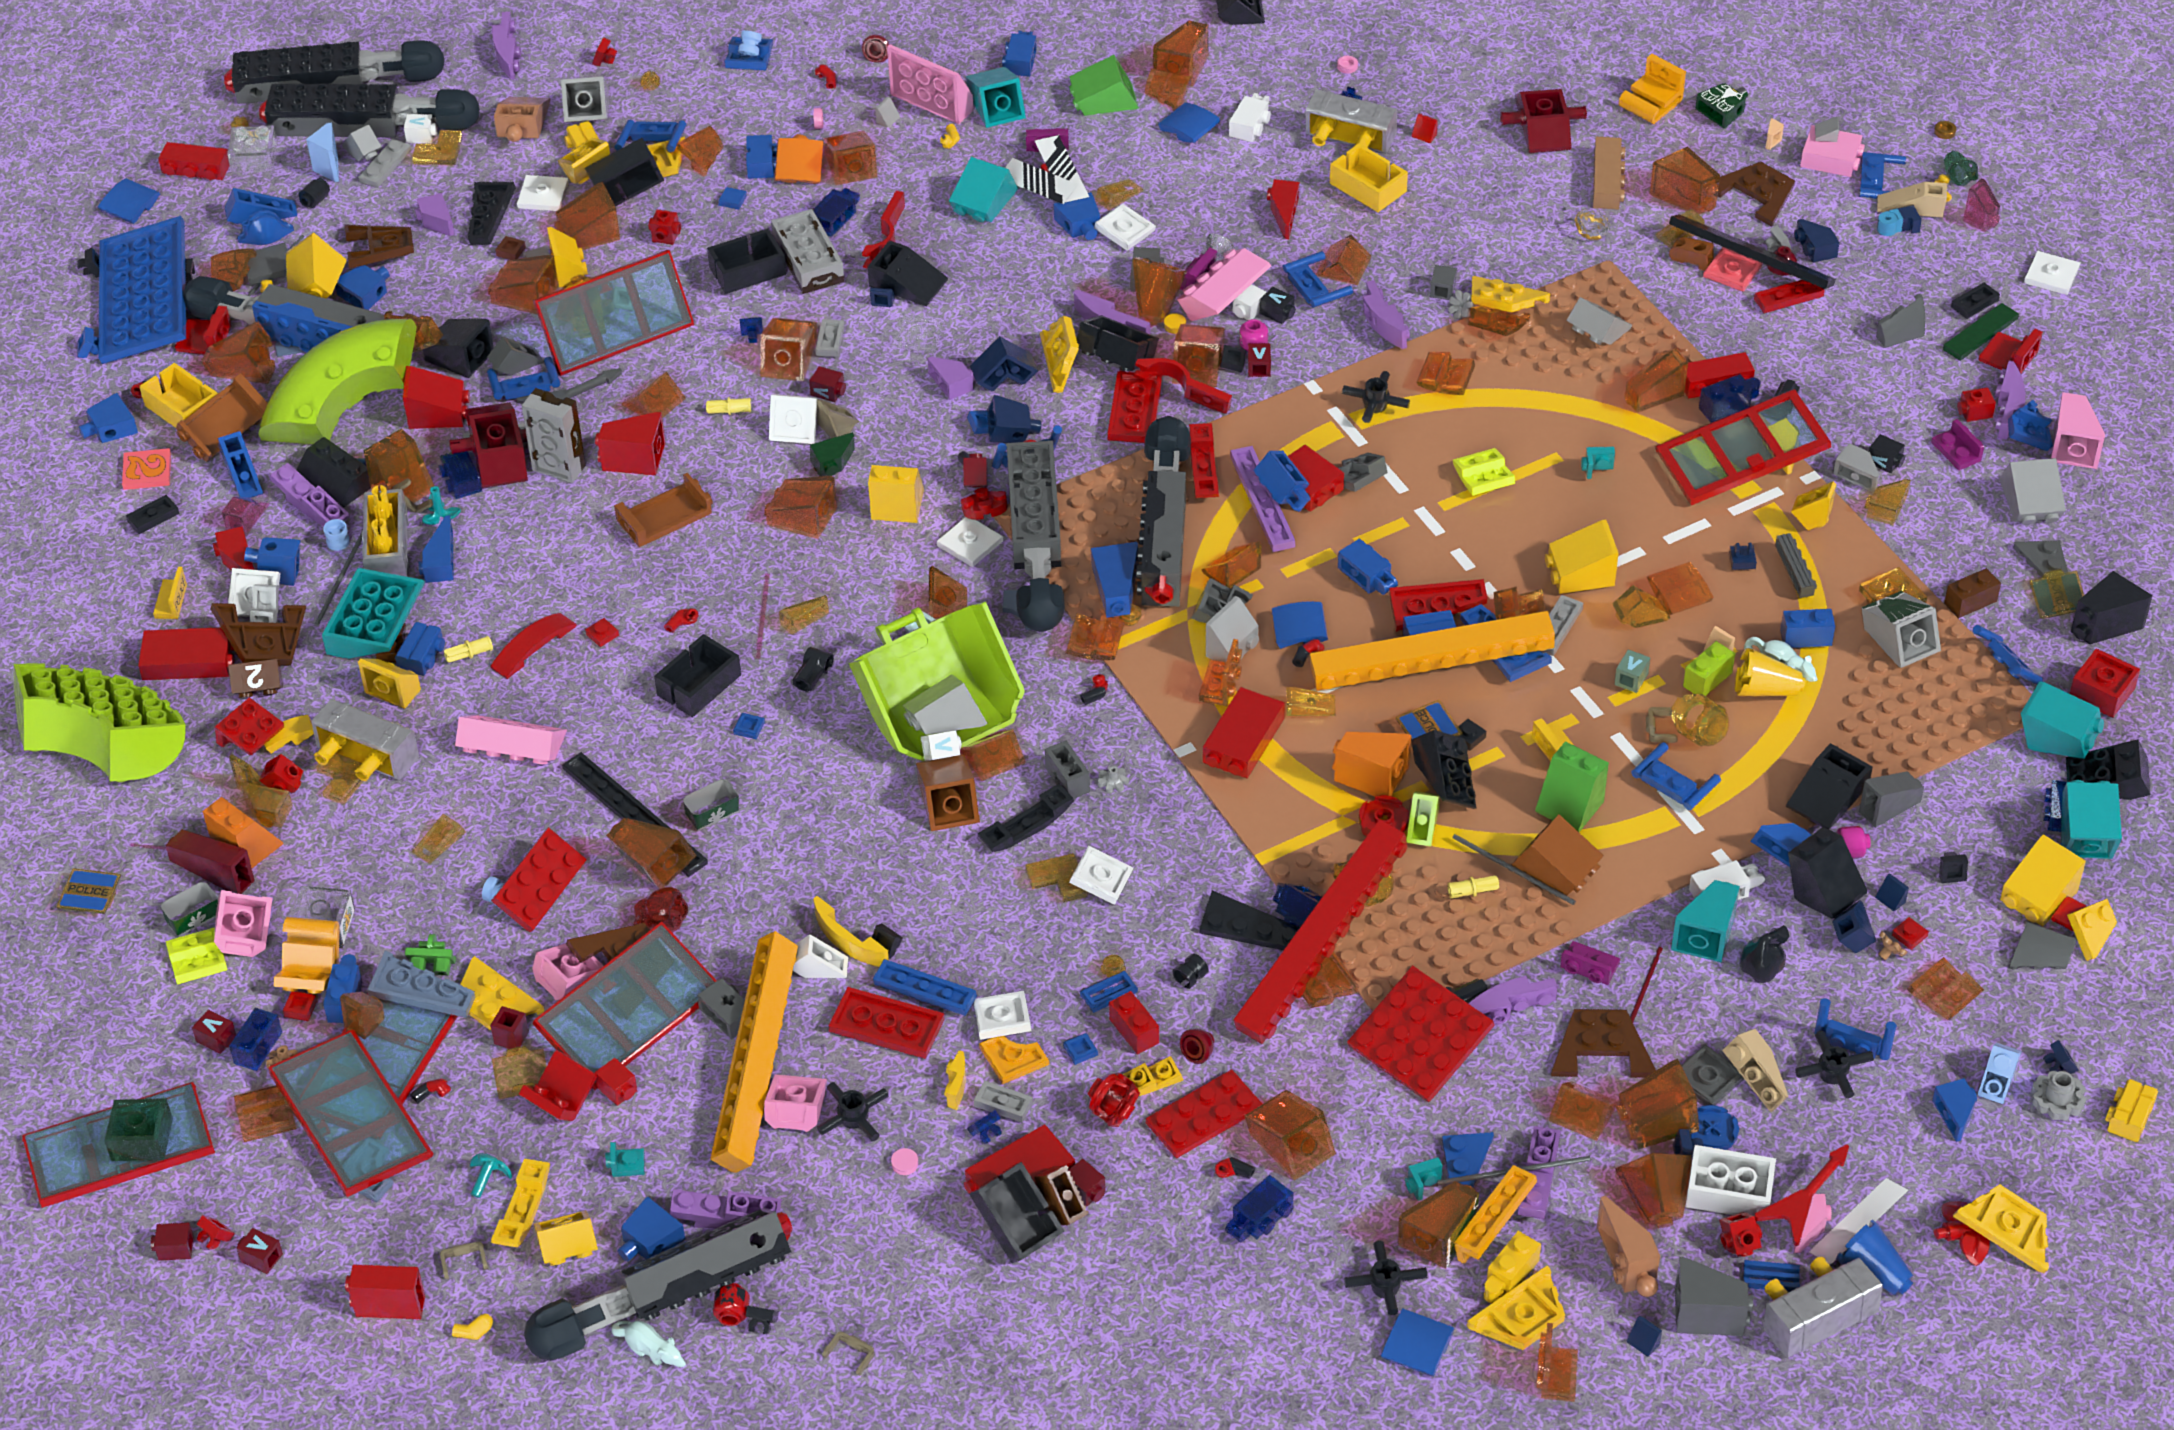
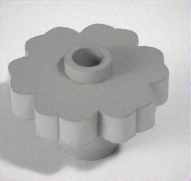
(2058, 1095)

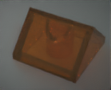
(1345, 261)
(657, 395)
(1235, 564)
(945, 594)
(994, 754)
(1582, 1110)

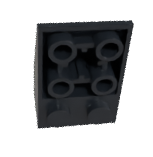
(905, 273)
(2118, 764)
(1445, 766)
(1830, 786)

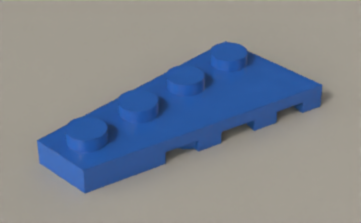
(1511, 666)

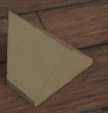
(834, 419)

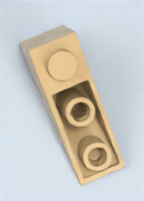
(1927, 198)
(1758, 1067)

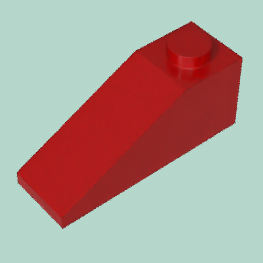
(1283, 203)
(231, 547)

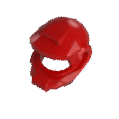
(1113, 1098)

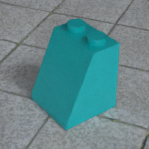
(997, 96)
(982, 190)
(2060, 722)
(2091, 819)
(1706, 922)

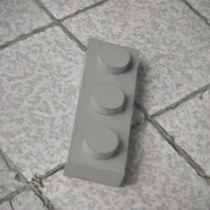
(385, 163)
(1562, 619)

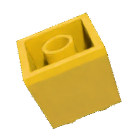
(313, 267)
(895, 493)
(1583, 559)
(2043, 881)

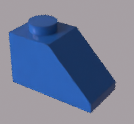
(1780, 839)
(1955, 1105)

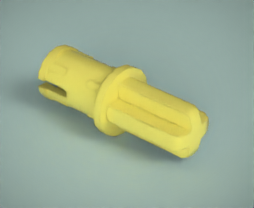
(728, 406)
(468, 649)
(1472, 886)

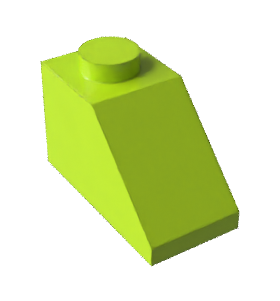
(1423, 818)

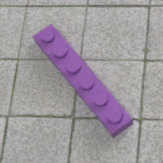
(1265, 507)

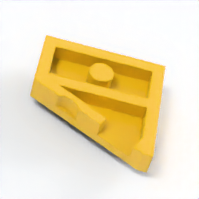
(2092, 927)

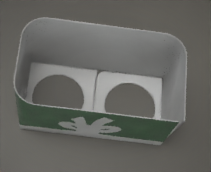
(707, 796)
(187, 900)

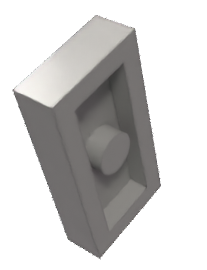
(830, 338)
(1003, 1100)

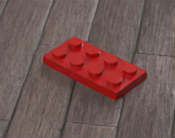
(1133, 407)
(538, 880)
(886, 1022)
(1203, 1113)

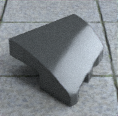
(1902, 324)
(1362, 470)
(1215, 597)
(2042, 949)

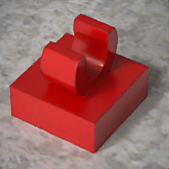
(604, 52)
(214, 1229)

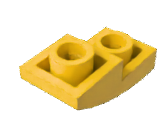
(294, 730)
(1156, 1076)
(957, 1080)

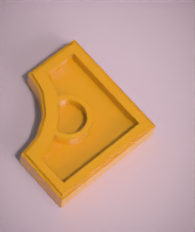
(1012, 1059)

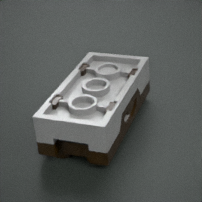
(808, 251)
(553, 435)

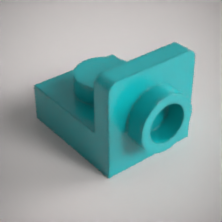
(1597, 459)
(625, 1162)
(1423, 1174)

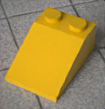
(582, 157)

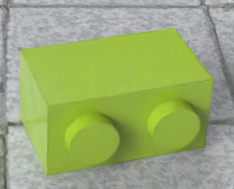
(1709, 669)

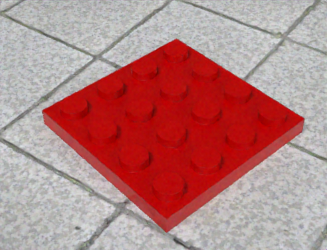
(1420, 1033)

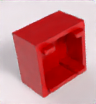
(2105, 682)

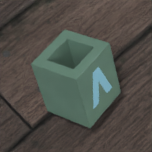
(1632, 671)

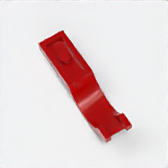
(888, 223)
(1193, 389)

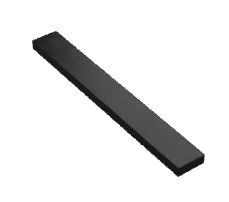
(1752, 251)
(619, 799)

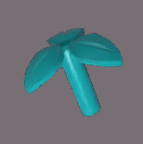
(438, 508)
(489, 1164)

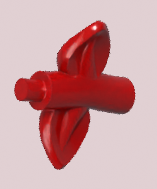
(1972, 1243)

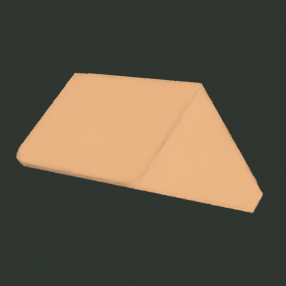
(1774, 133)
(1722, 637)

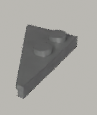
(2042, 555)

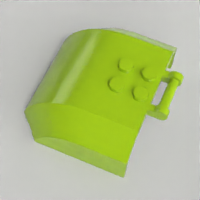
(955, 644)

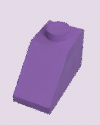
(434, 214)
(951, 376)

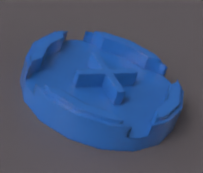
(1716, 1127)

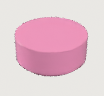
(1347, 64)
(818, 118)
(904, 1161)

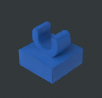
(87, 343)

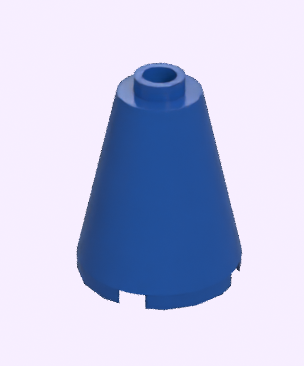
(1880, 1257)

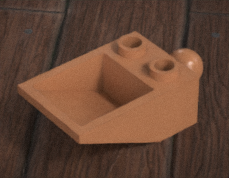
(520, 117)
(1629, 1249)

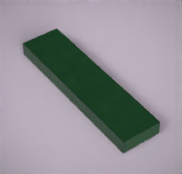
(1980, 331)

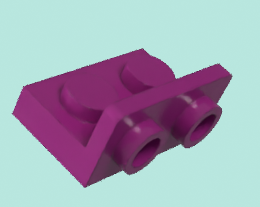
(1037, 134)
(1199, 266)
(1959, 446)
(1589, 963)

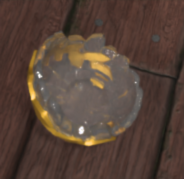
(1592, 225)

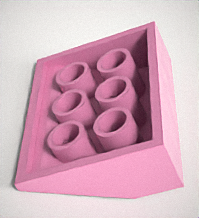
(928, 85)

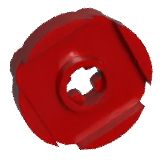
(984, 503)
(1383, 805)

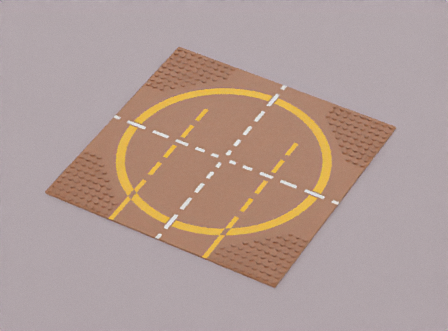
(1540, 405)

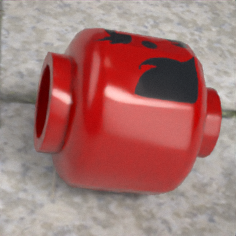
(731, 1304)

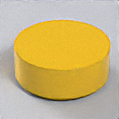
(1173, 321)

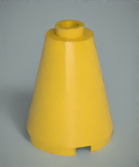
(1766, 676)

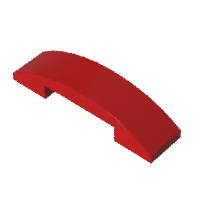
(1203, 460)
(529, 641)

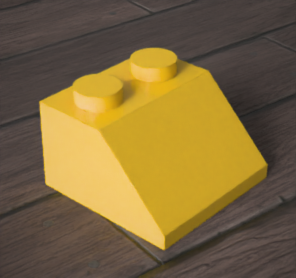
(566, 256)
(388, 682)
(566, 1237)

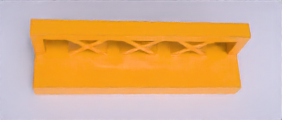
(1494, 1214)

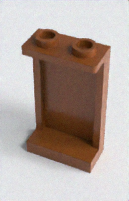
(228, 412)
(665, 512)

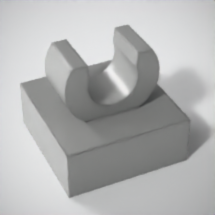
(1777, 240)

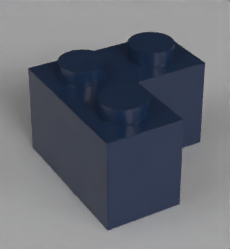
(1001, 362)

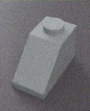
(362, 144)
(1857, 467)

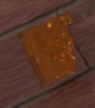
(701, 149)

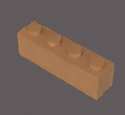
(1607, 173)

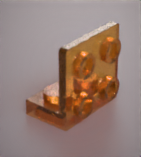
(1220, 678)
(1556, 1369)

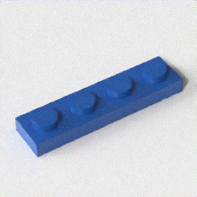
(925, 987)

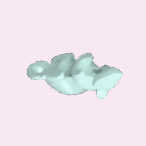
(1785, 654)
(646, 1341)

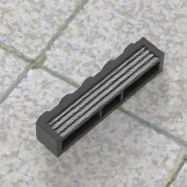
(1795, 565)

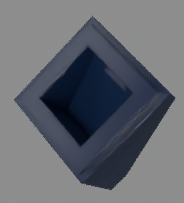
(882, 297)
(1892, 892)
(1645, 1336)

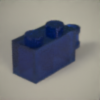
(836, 209)
(1728, 397)
(1295, 902)
(1260, 1210)

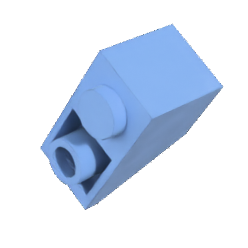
(1999, 1073)

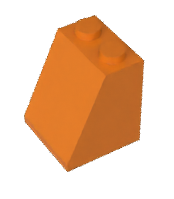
(1372, 761)
(236, 828)

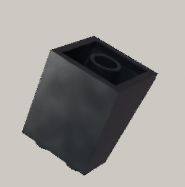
(462, 346)
(2111, 610)
(1825, 874)

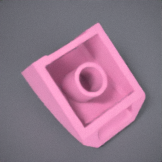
(242, 923)
(561, 971)
(794, 1102)

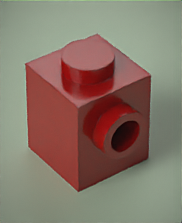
(1976, 404)
(616, 1081)

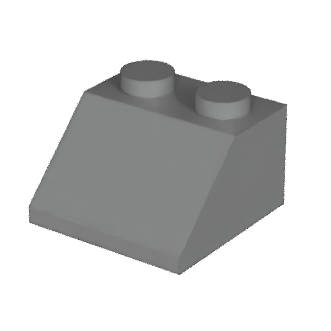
(1597, 322)
(1228, 624)

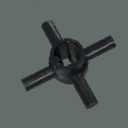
(1375, 396)
(1834, 1064)
(853, 1110)
(1384, 1269)

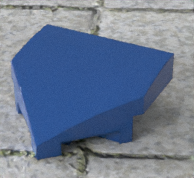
(2030, 427)

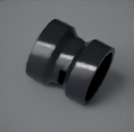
(1191, 970)

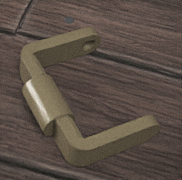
(411, 506)
(1651, 725)
(459, 1250)
(855, 1343)

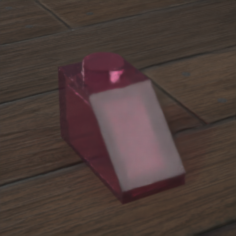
(1982, 207)
(243, 512)

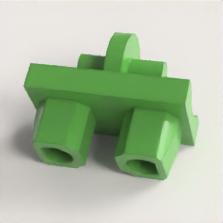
(431, 952)

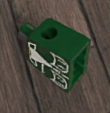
(1722, 104)

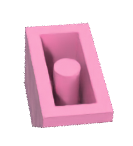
(1816, 1221)

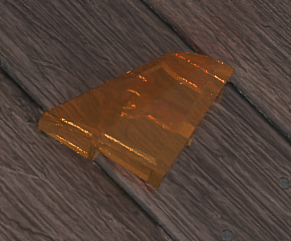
(1167, 87)
(232, 266)
(1497, 320)
(426, 333)

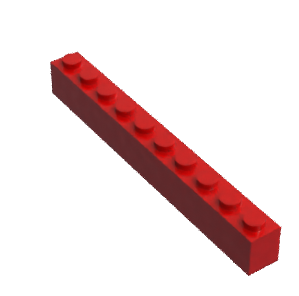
(1320, 932)

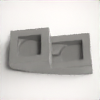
(265, 603)

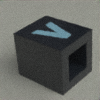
(1277, 305)
(1887, 453)

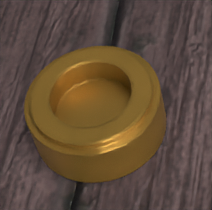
(1945, 130)

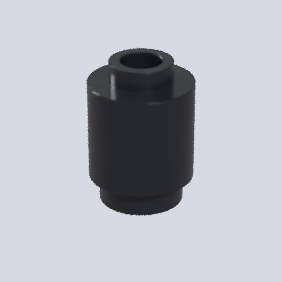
(314, 193)

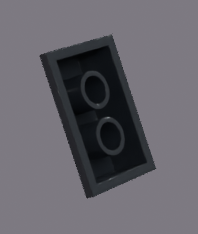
(1241, 11)
(334, 471)

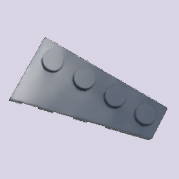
(409, 985)

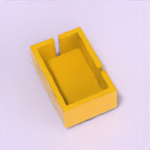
(1366, 177)
(181, 394)

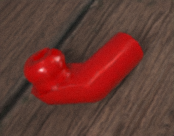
(824, 71)
(681, 617)

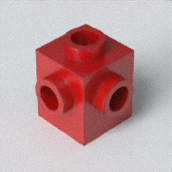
(664, 227)
(281, 774)
(1740, 1234)

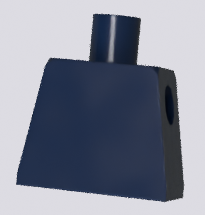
(1010, 421)

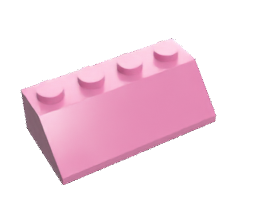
(1222, 283)
(509, 738)

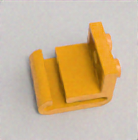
(1655, 91)
(308, 954)

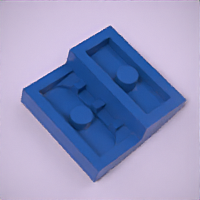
(741, 61)
(1189, 122)
(128, 200)
(1299, 623)
(1417, 1342)

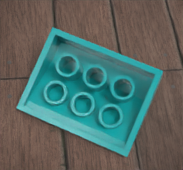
(370, 613)

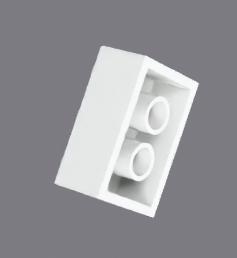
(1729, 1181)

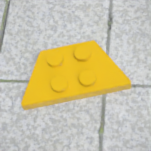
(667, 161)
(1503, 295)
(1060, 351)
(493, 992)
(2009, 1224)
(1522, 1312)

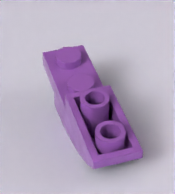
(505, 45)
(1093, 306)
(1384, 317)
(2010, 395)
(307, 498)
(1514, 995)
(1542, 1150)
(715, 1210)

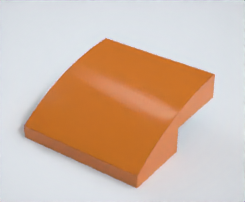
(798, 160)

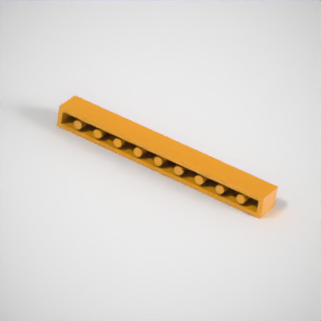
(1432, 650)
(754, 1053)

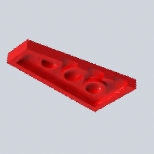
(1435, 598)

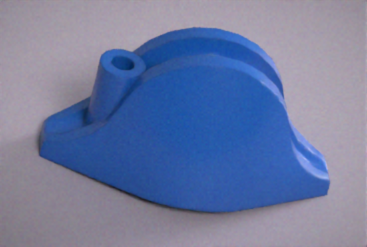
(263, 228)

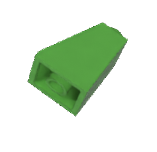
(1103, 88)
(1573, 786)

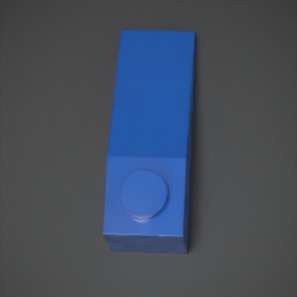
(244, 203)
(239, 465)
(437, 555)

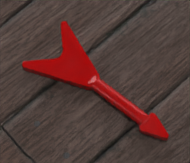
(1797, 1205)

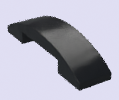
(1031, 821)

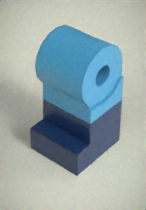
(1899, 220)

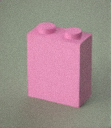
(1833, 157)

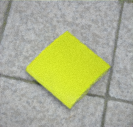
(1483, 471)
(195, 956)

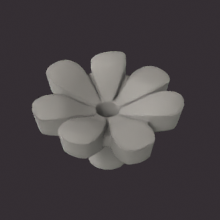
(1461, 304)
(1113, 779)

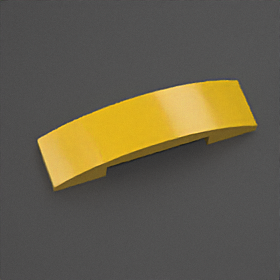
(867, 951)
(523, 1205)

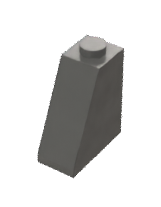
(1889, 796)

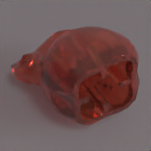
(664, 906)

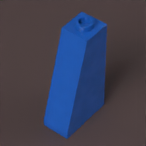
(1115, 576)

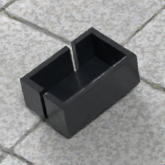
(630, 167)
(739, 269)
(1115, 342)
(696, 686)
(1010, 1210)

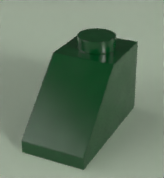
(832, 454)

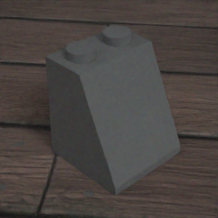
(1710, 1301)

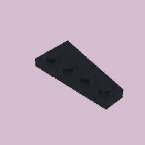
(488, 209)
(1243, 923)

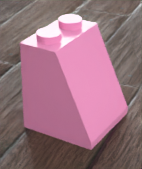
(2077, 433)

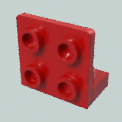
(204, 333)
(2007, 348)
(248, 727)
(561, 1087)

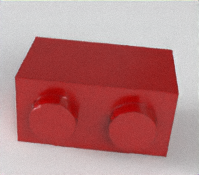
(1134, 1022)

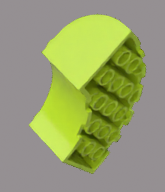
(336, 378)
(97, 719)

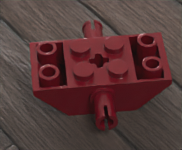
(1544, 119)
(495, 443)

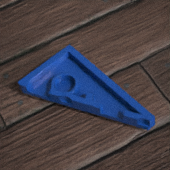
(1466, 1154)

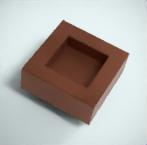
(510, 248)

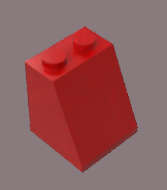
(434, 399)
(632, 444)

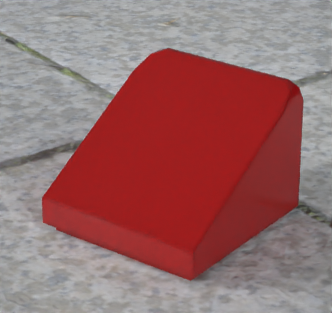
(1425, 128)
(2067, 907)

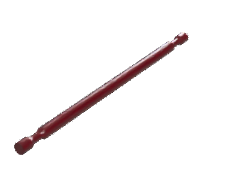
(1646, 983)

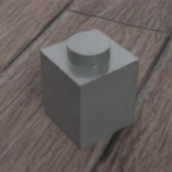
(1443, 282)

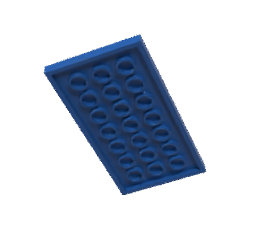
(142, 290)

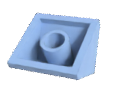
(324, 152)

